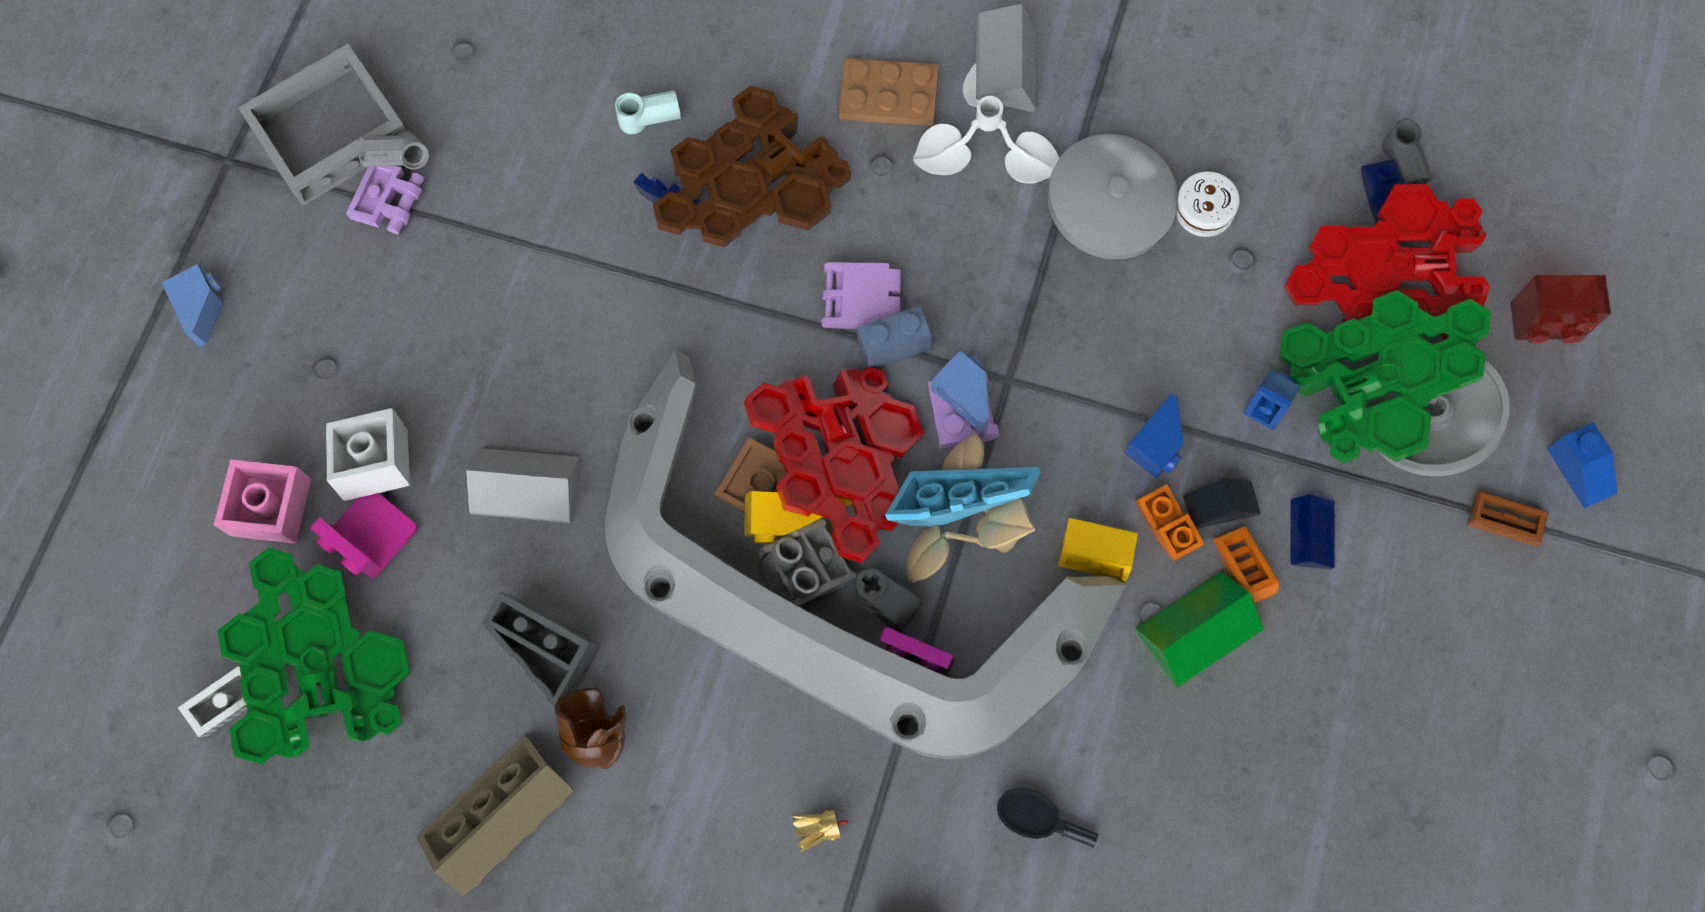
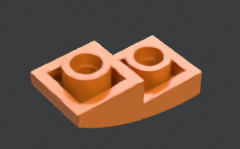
(1168, 523)

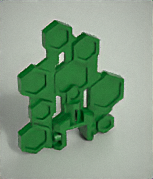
(1405, 366)
(309, 641)

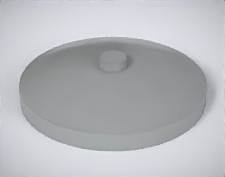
(1112, 196)
(1463, 427)

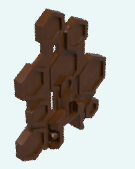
(740, 189)

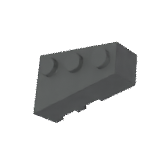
(543, 646)

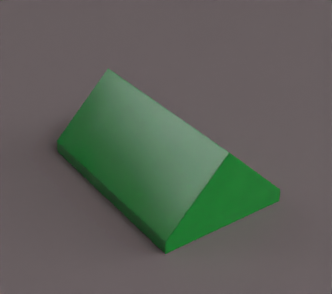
(1201, 628)

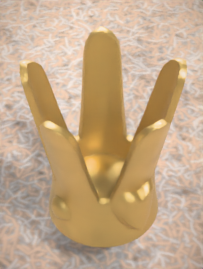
(818, 826)

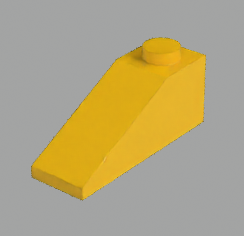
(768, 520)

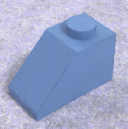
(195, 301)
(964, 389)

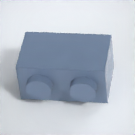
(894, 338)

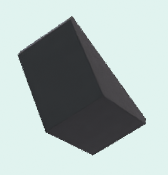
(1222, 502)

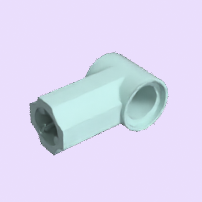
(646, 109)

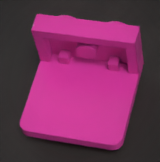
(366, 534)

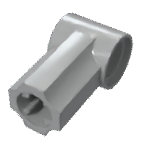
(391, 150)

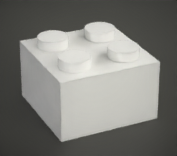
(367, 454)

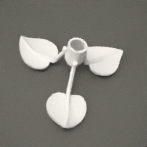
(945, 153)

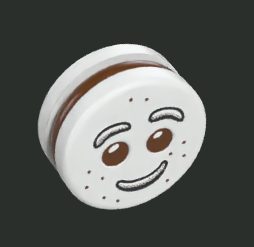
(1207, 203)

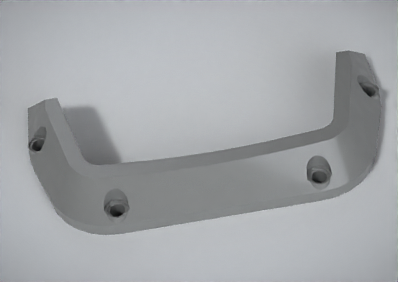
(805, 651)

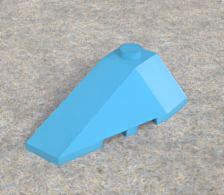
(949, 495)

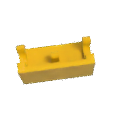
(1098, 549)

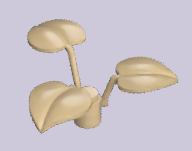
(996, 530)

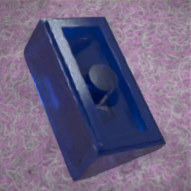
(1312, 532)

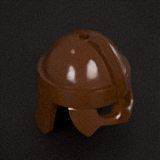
(587, 730)

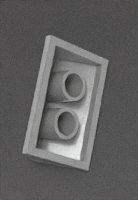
(1006, 57)
(523, 485)

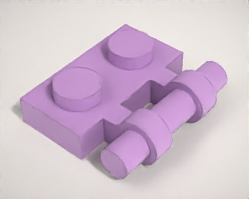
(376, 193)

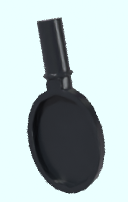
(1037, 817)

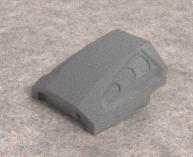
(804, 564)

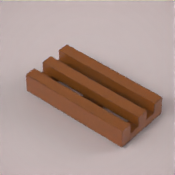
(1503, 530)

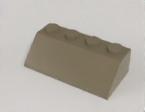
(493, 816)

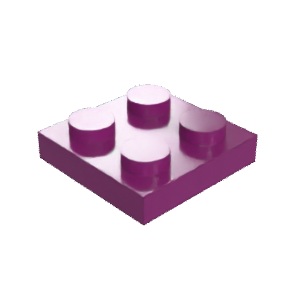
(904, 645)

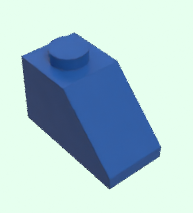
(1272, 399)
(1159, 440)
(1586, 464)

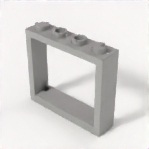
(344, 162)

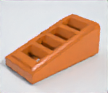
(1258, 591)

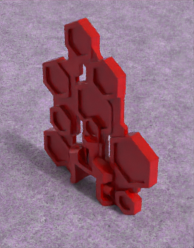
(1379, 264)
(849, 468)

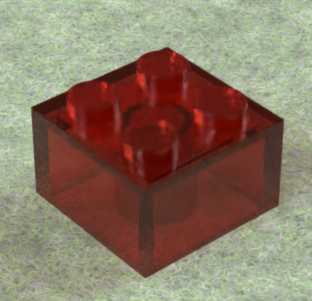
(1560, 308)

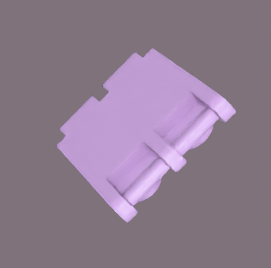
(861, 294)

